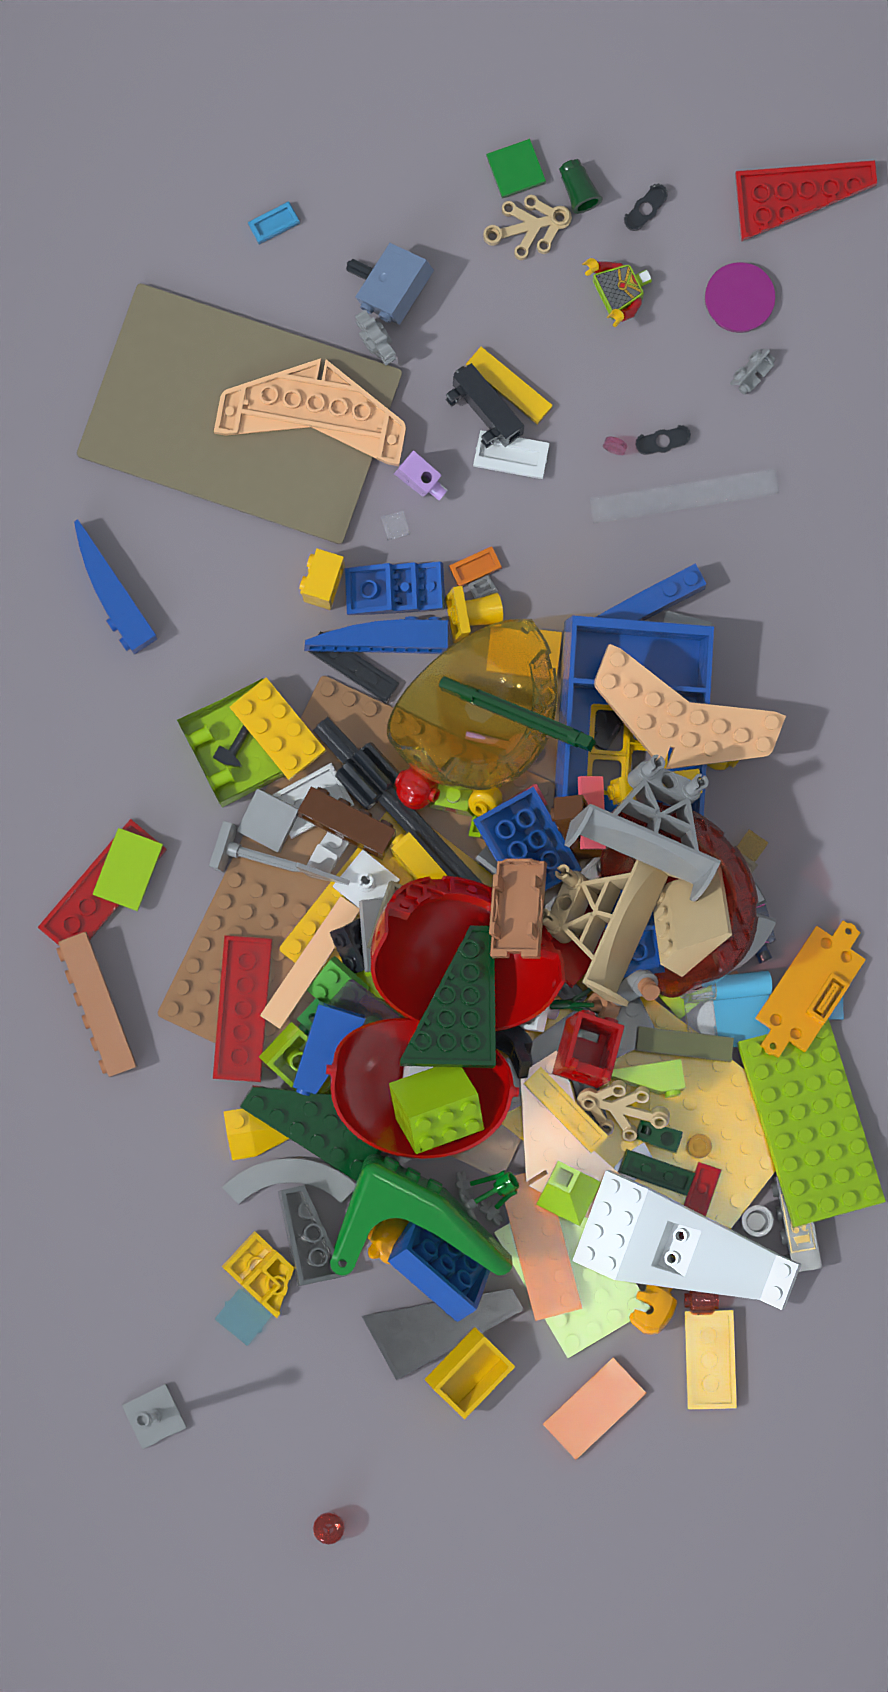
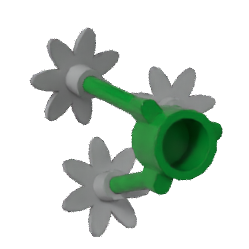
(505, 1185)

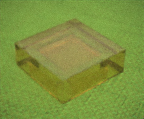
(752, 845)

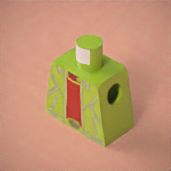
(453, 801)

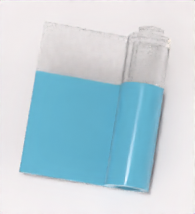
(729, 1006)

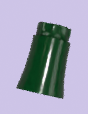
(579, 187)

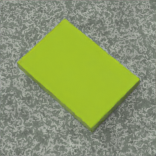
(128, 869)

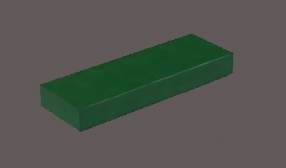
(656, 1172)

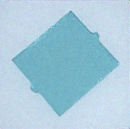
(243, 1316)

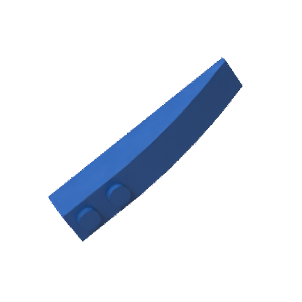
(659, 596)
(116, 601)
(386, 636)

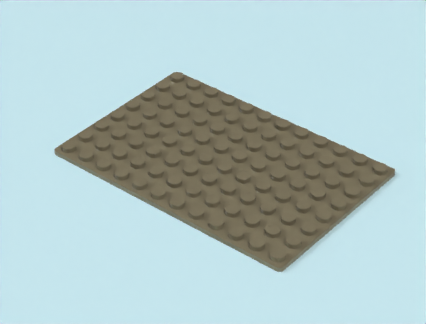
(163, 405)

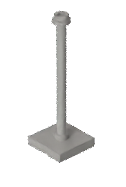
(154, 1416)

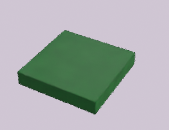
(515, 168)

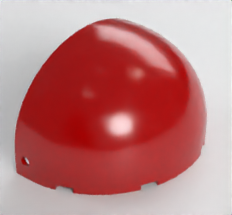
(421, 936)

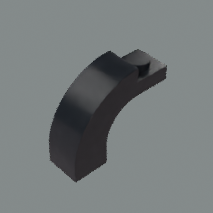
(518, 1046)

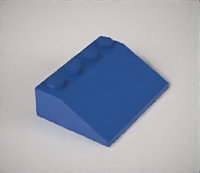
(526, 831)
(439, 1270)

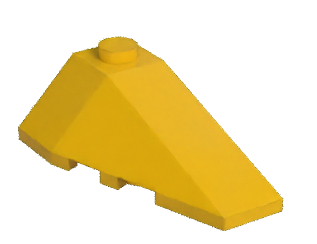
(249, 1135)

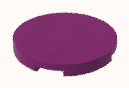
(740, 297)

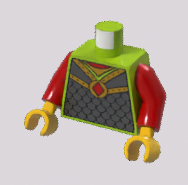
(618, 288)

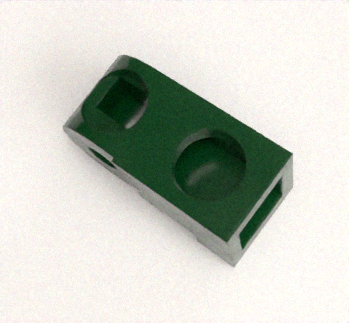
(663, 1138)

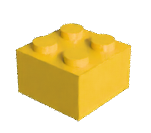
(322, 579)

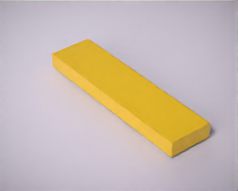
(510, 386)
(565, 1110)

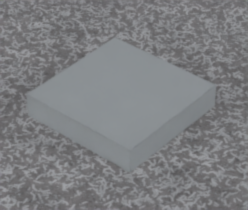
(268, 820)

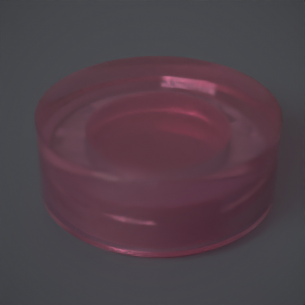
(615, 445)

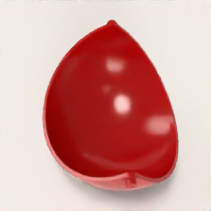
(362, 1095)

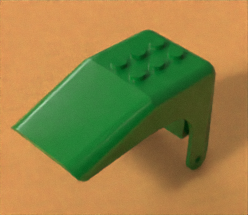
(393, 1191)

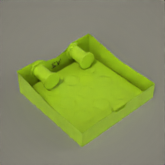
(217, 727)

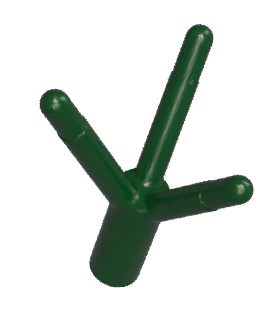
(571, 1003)

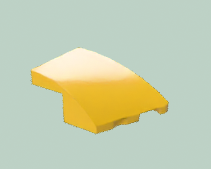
(261, 1272)

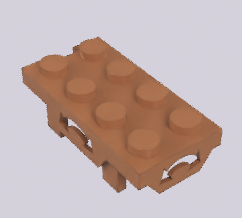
(517, 908)

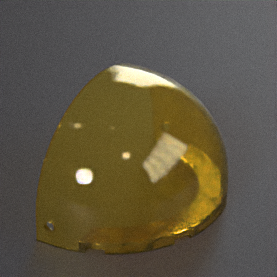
(432, 725)

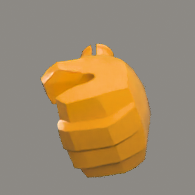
(663, 1305)

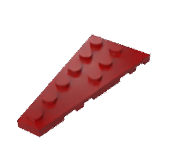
(787, 193)

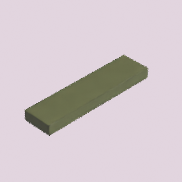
(684, 1044)

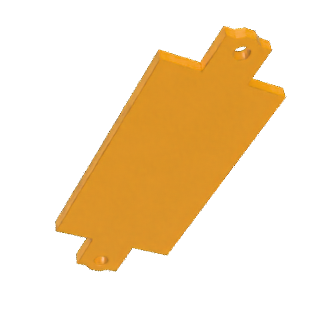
(810, 989)

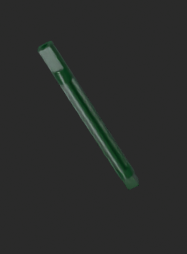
(517, 714)

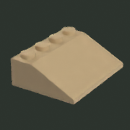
(687, 928)

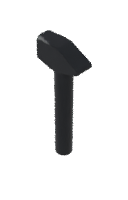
(228, 757)

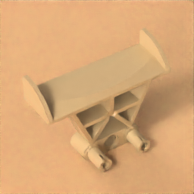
(624, 927)

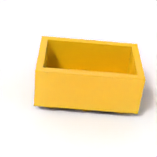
(469, 1373)

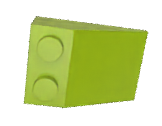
(285, 1055)
(658, 1077)

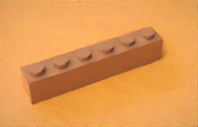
(97, 1004)

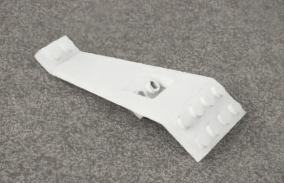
(638, 1229)

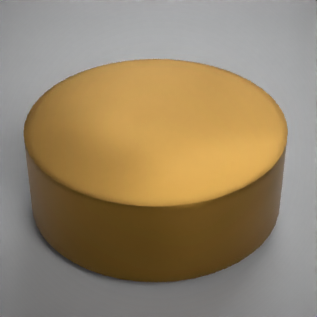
(699, 1146)

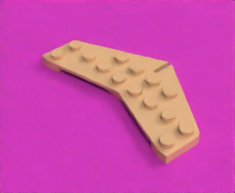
(302, 401)
(667, 720)
(548, 1139)

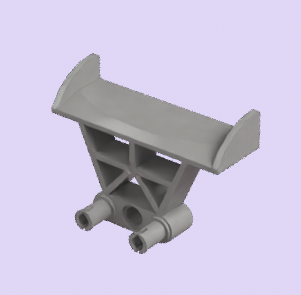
(647, 844)

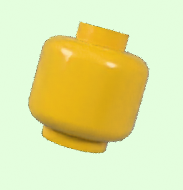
(484, 800)

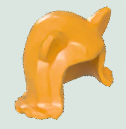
(384, 1236)

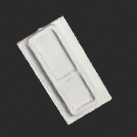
(520, 457)

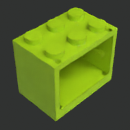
(436, 1107)

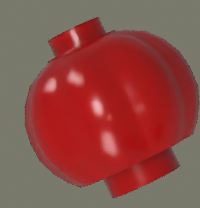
(415, 790)

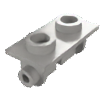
(746, 377)

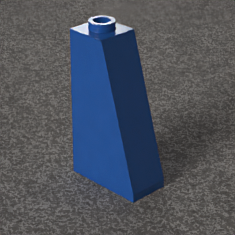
(326, 1032)

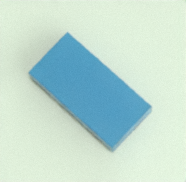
(273, 222)

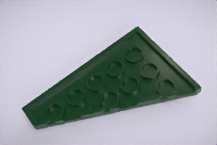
(461, 1015)
(311, 1124)

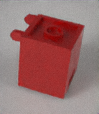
(584, 1059)

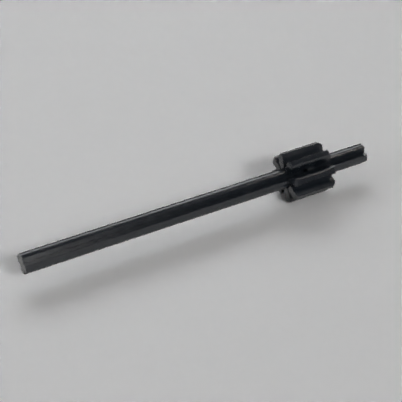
(372, 780)

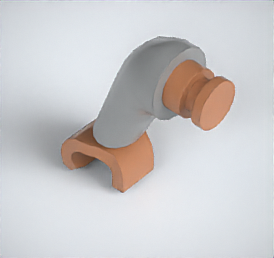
(637, 984)

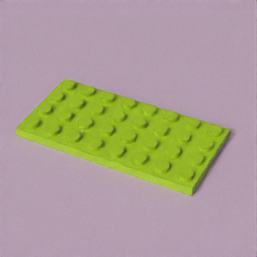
(812, 1128)

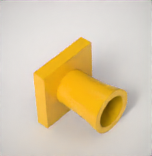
(472, 612)

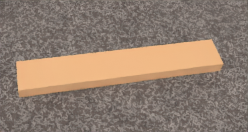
(308, 964)

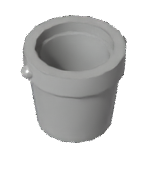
(757, 1221)

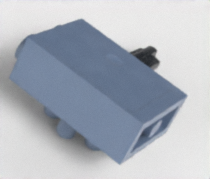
(392, 283)

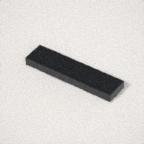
(359, 672)

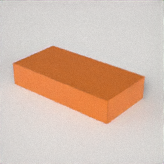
(475, 566)

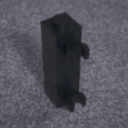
(487, 404)

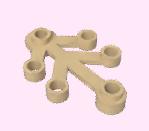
(530, 225)
(620, 1108)

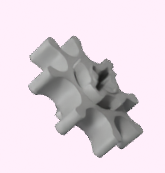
(375, 337)

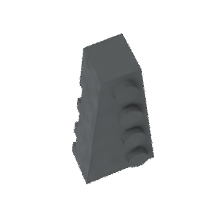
(306, 1237)

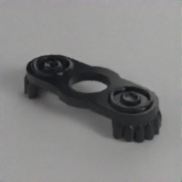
(655, 197)
(677, 437)

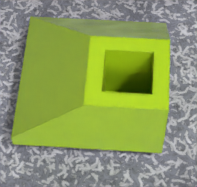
(568, 1193)

